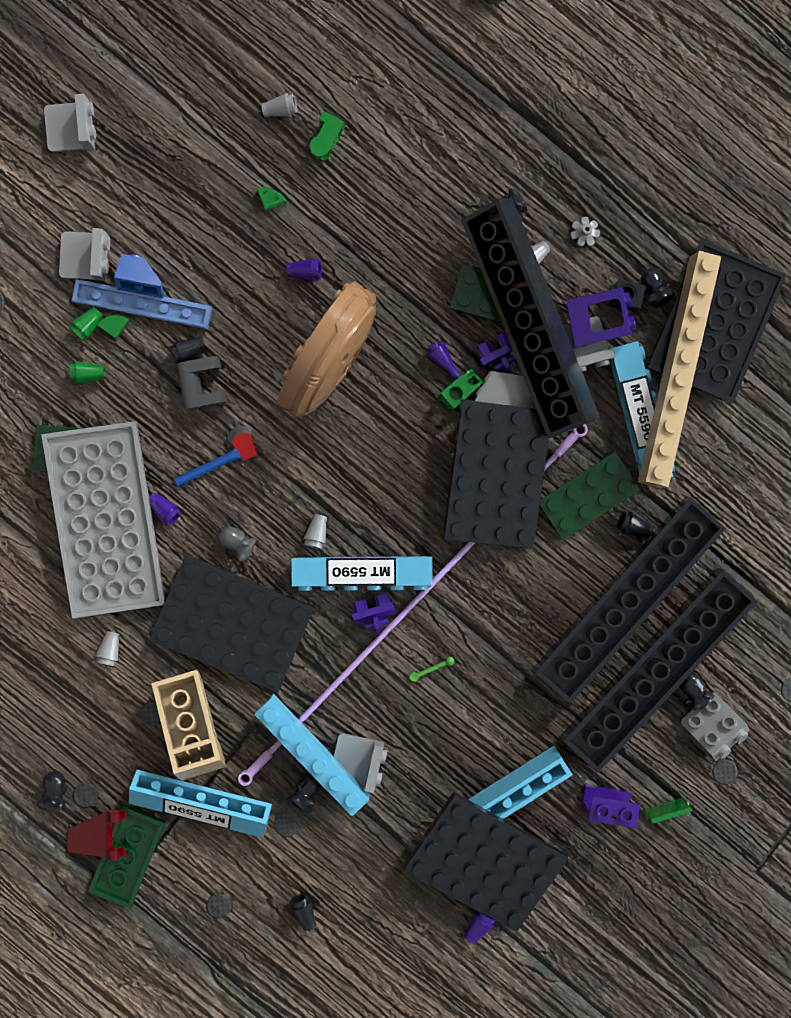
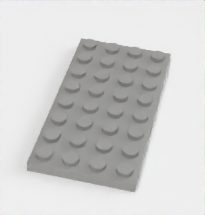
(103, 519)

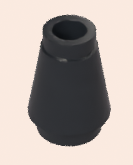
(187, 349)
(634, 525)
(302, 909)

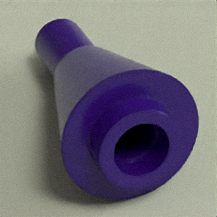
(439, 354)

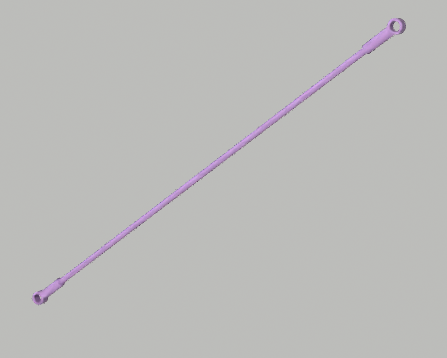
(267, 755)

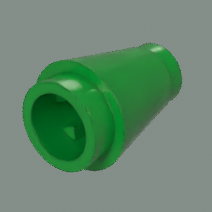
(86, 323)
(85, 372)

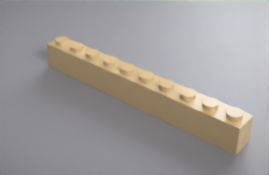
(679, 369)

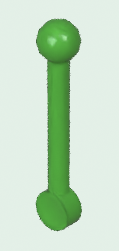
(414, 676)

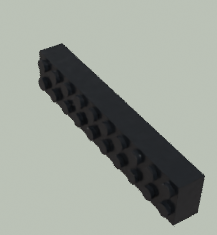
(530, 317)
(628, 599)
(658, 669)

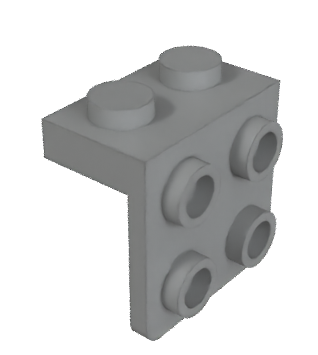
(70, 125)
(84, 255)
(592, 354)
(716, 727)
(361, 759)

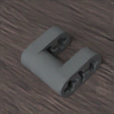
(191, 385)

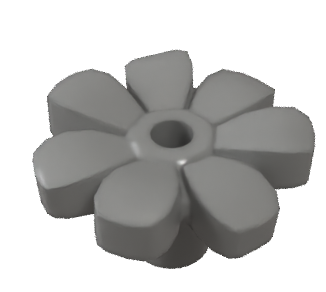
(585, 232)

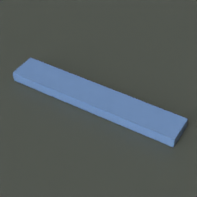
(142, 305)

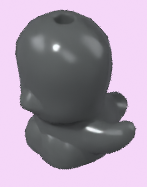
(236, 541)

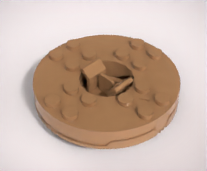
(328, 351)

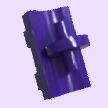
(487, 355)
(364, 615)

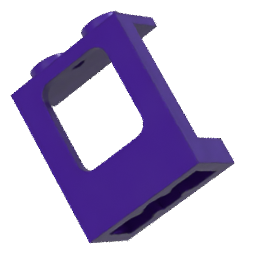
(581, 323)
(603, 803)

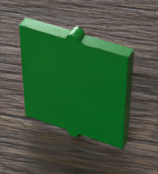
(667, 810)

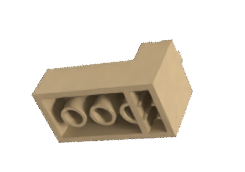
(188, 725)

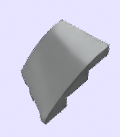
(505, 390)

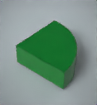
(270, 198)
(114, 324)

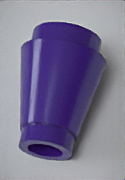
(305, 269)
(164, 509)
(478, 927)

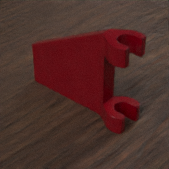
(96, 836)

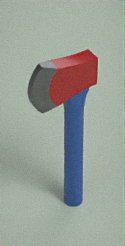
(244, 449)

